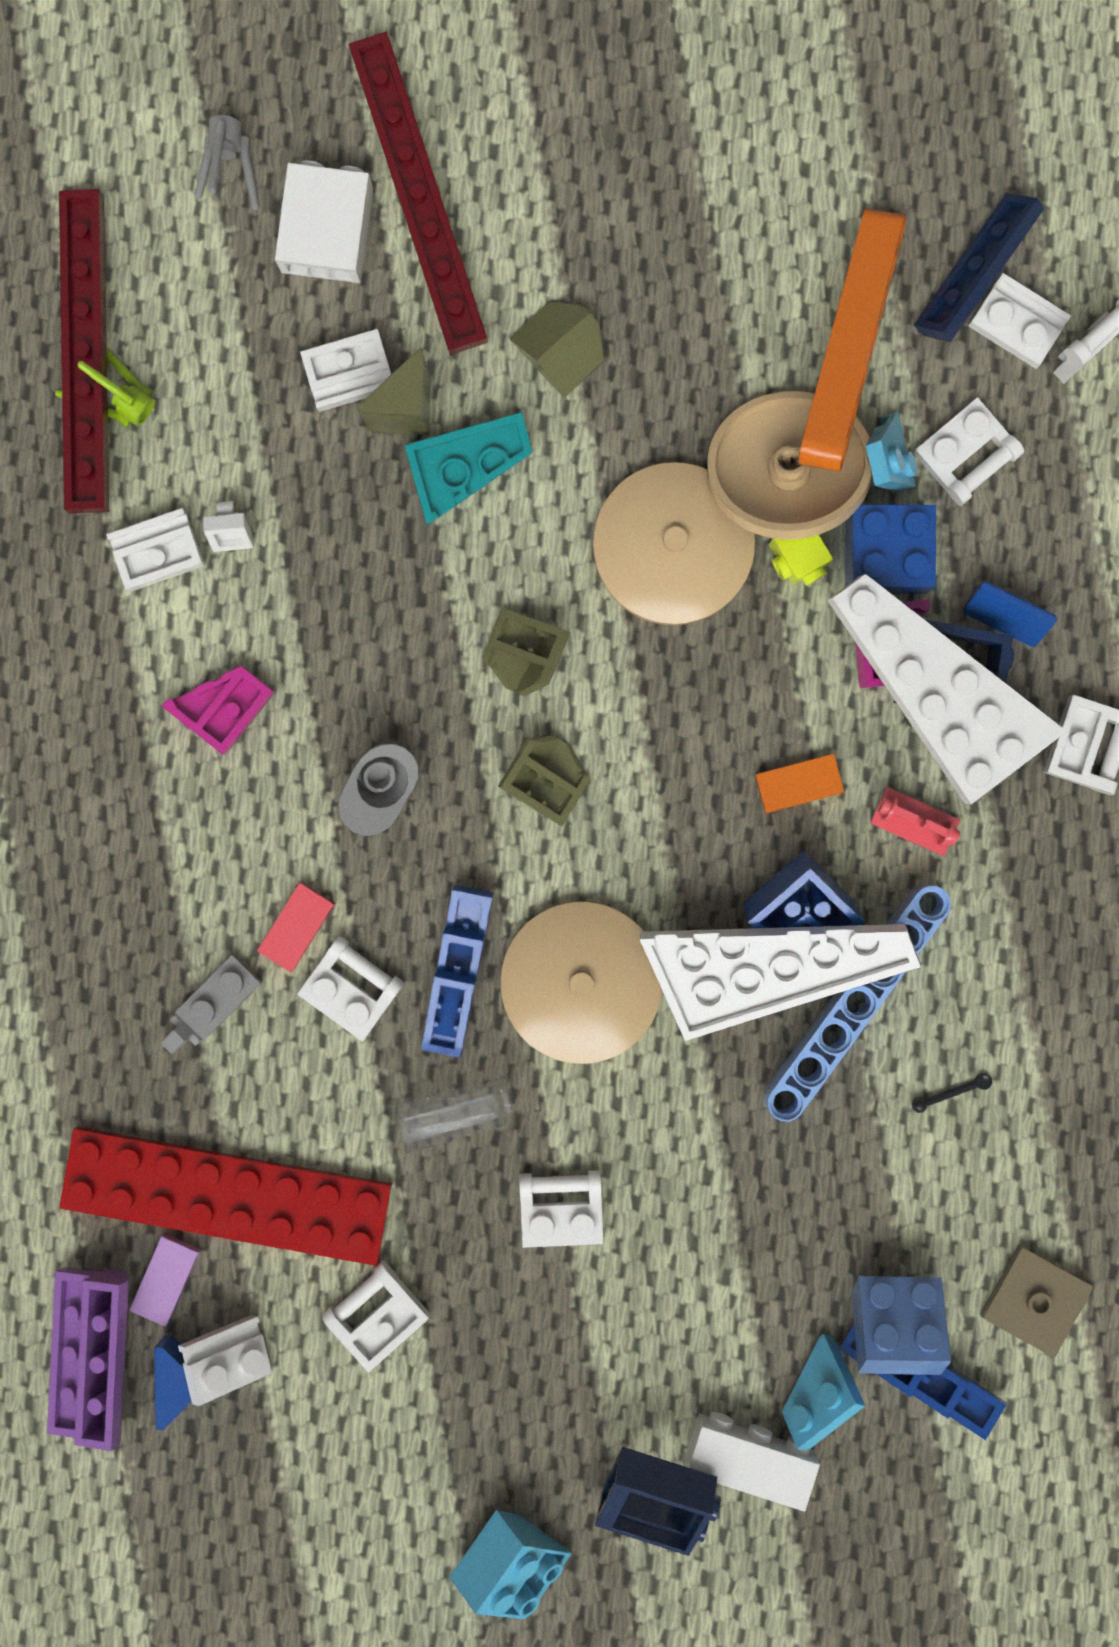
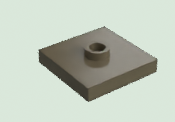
(1036, 1301)

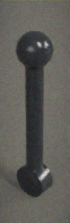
(982, 1081)

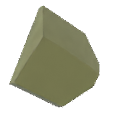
(562, 344)
(524, 651)
(546, 777)

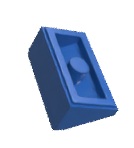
(1009, 613)

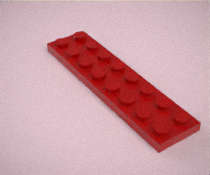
(225, 1196)

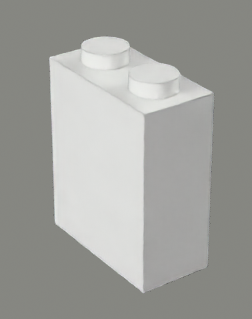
(324, 221)

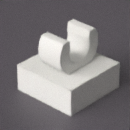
(227, 529)

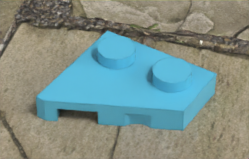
(888, 456)
(822, 1396)

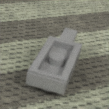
(212, 1004)

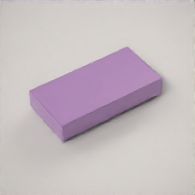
(165, 1280)

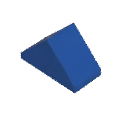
(170, 1382)

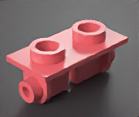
(916, 821)

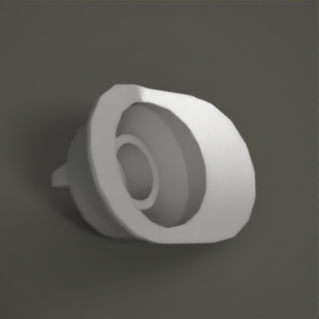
(377, 789)

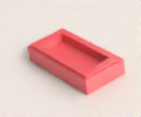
(296, 927)

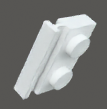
(1019, 321)
(346, 369)
(155, 550)
(225, 1360)

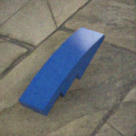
(457, 971)
(947, 1393)

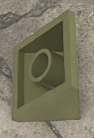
(401, 401)

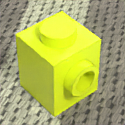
(800, 559)

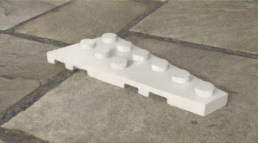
(957, 706)
(749, 973)

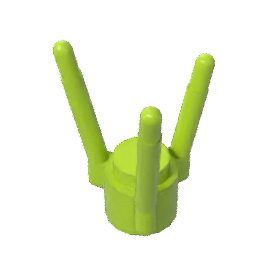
(131, 403)

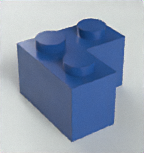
(801, 896)

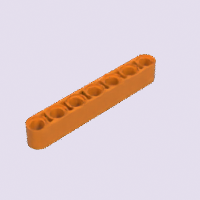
(852, 340)

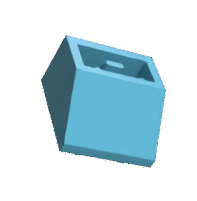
(509, 1567)

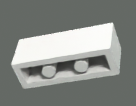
(752, 1460)

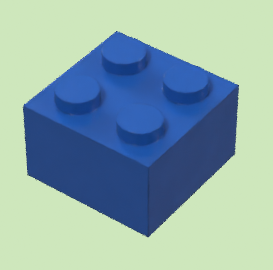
(892, 547)

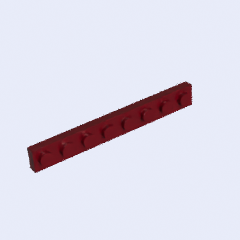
(418, 193)
(83, 340)

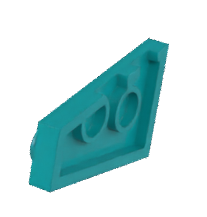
(465, 461)

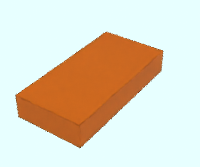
(799, 783)

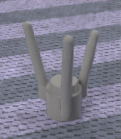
(223, 144)

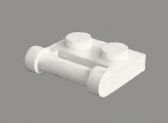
(1082, 351)
(959, 441)
(1076, 750)
(342, 998)
(561, 1221)
(385, 1326)

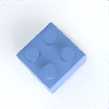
(900, 1325)

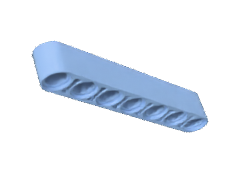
(850, 1023)

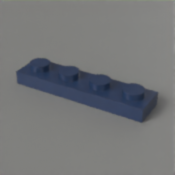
(978, 266)

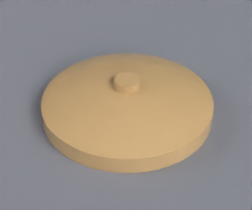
(759, 475)
(670, 546)
(579, 983)

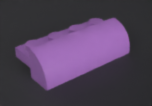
(88, 1356)

